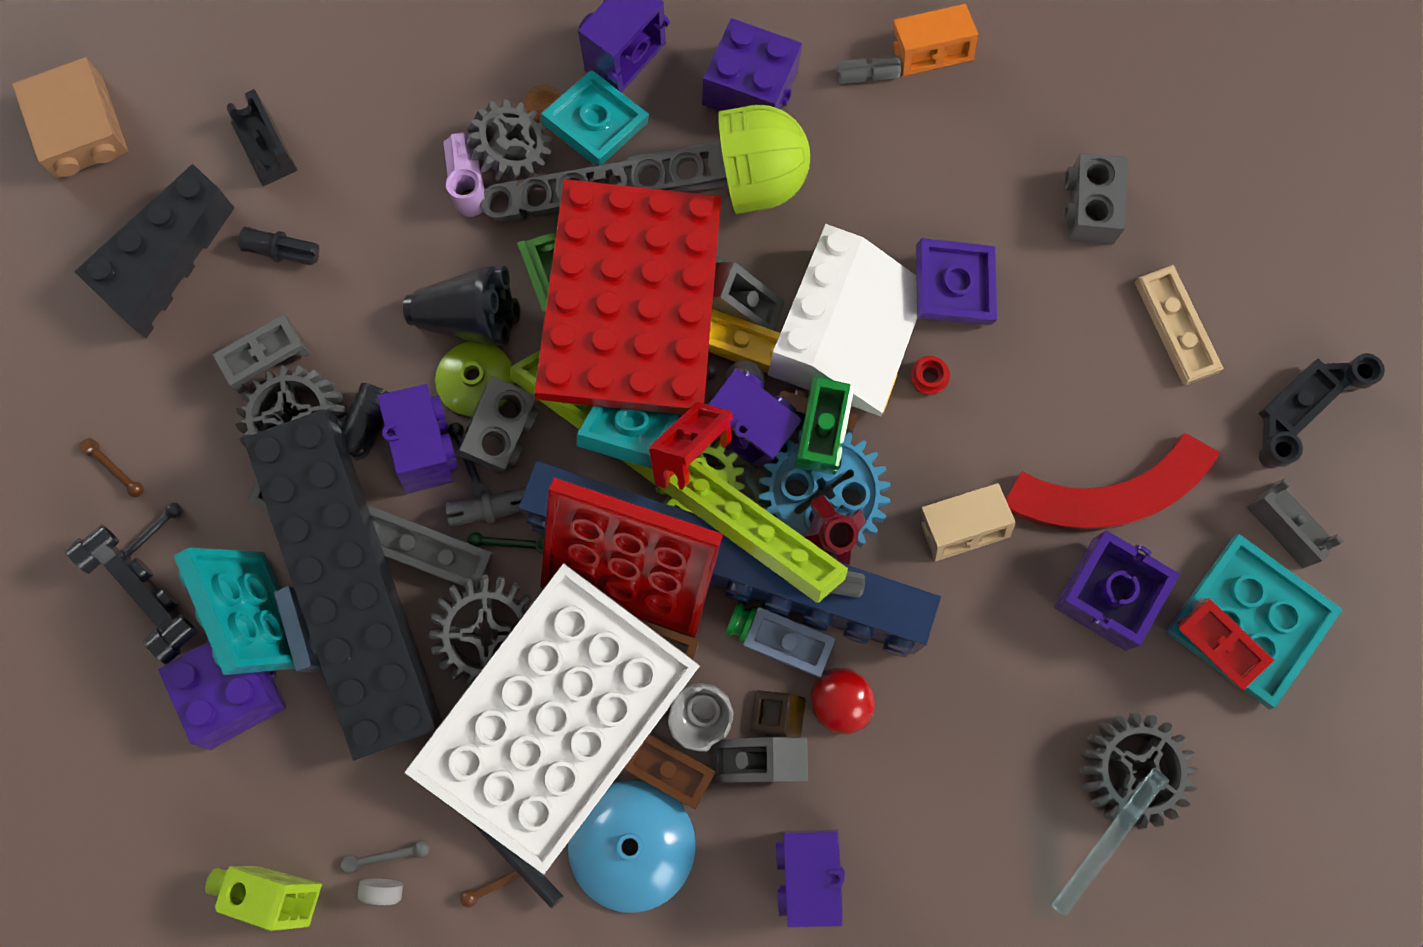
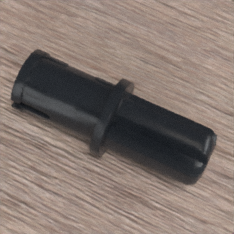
(278, 246)

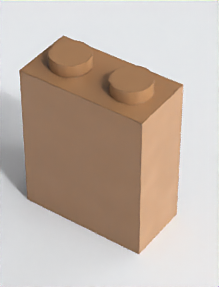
(70, 118)

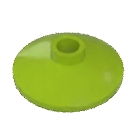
(451, 382)

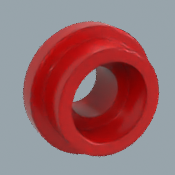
(934, 365)

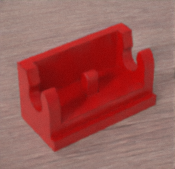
(686, 441)
(1224, 643)

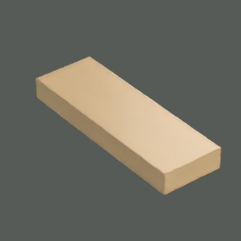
(1178, 325)

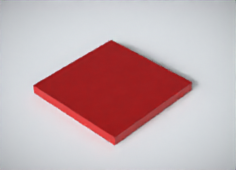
(631, 554)

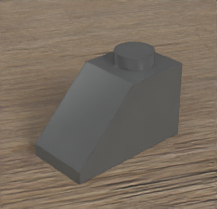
(744, 296)
(760, 760)

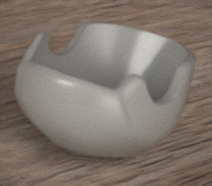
(700, 716)

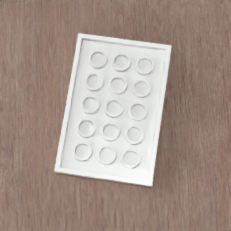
(552, 718)

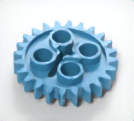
(852, 459)

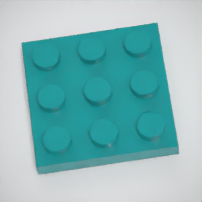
(1269, 606)
(236, 608)

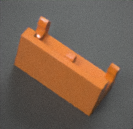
(935, 39)

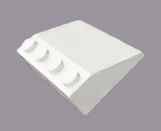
(848, 320)

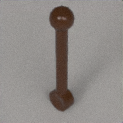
(91, 448)
(469, 897)

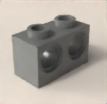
(1103, 200)
(489, 422)

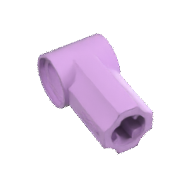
(463, 175)

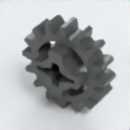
(508, 141)

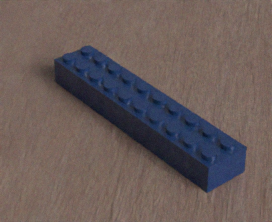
(884, 613)

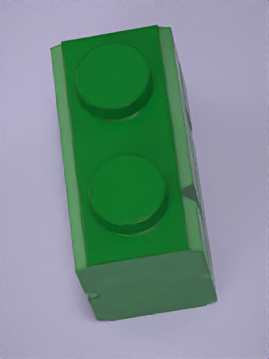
(824, 425)

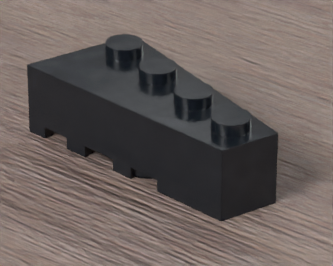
(157, 249)

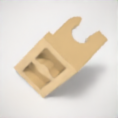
(967, 522)

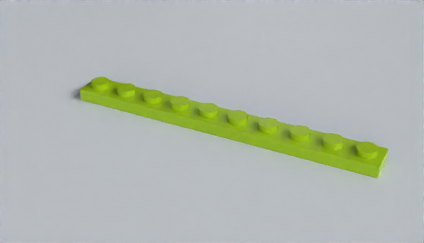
(725, 510)

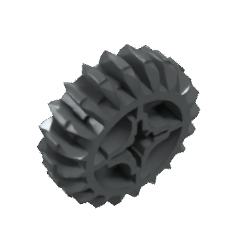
(284, 389)
(465, 631)
(1149, 756)

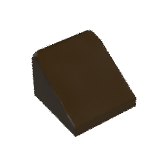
(778, 714)

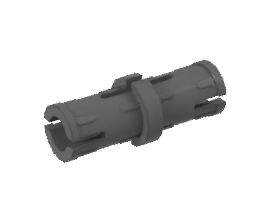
(486, 507)

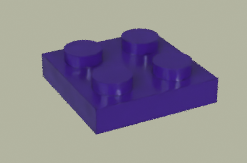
(956, 281)

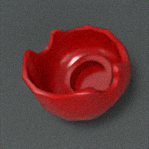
(842, 701)

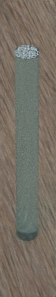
(1109, 841)

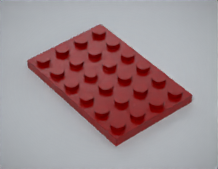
(629, 298)

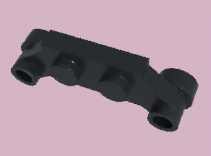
(1306, 399)
(134, 576)

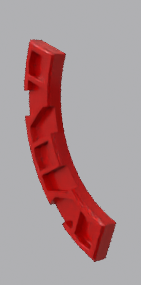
(1114, 504)

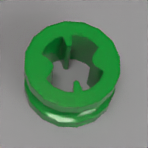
(741, 621)

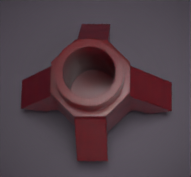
(833, 530)

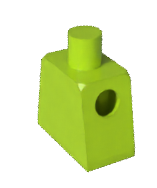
(264, 896)

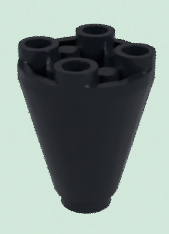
(466, 307)

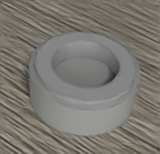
(380, 891)

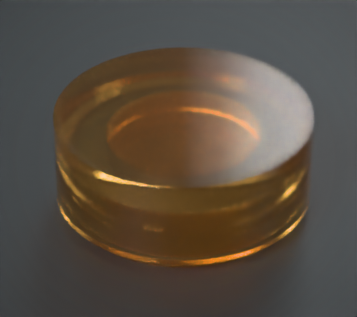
(540, 99)

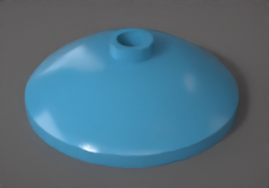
(663, 852)

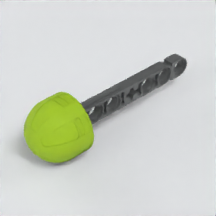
(758, 157)

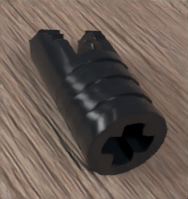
(363, 421)

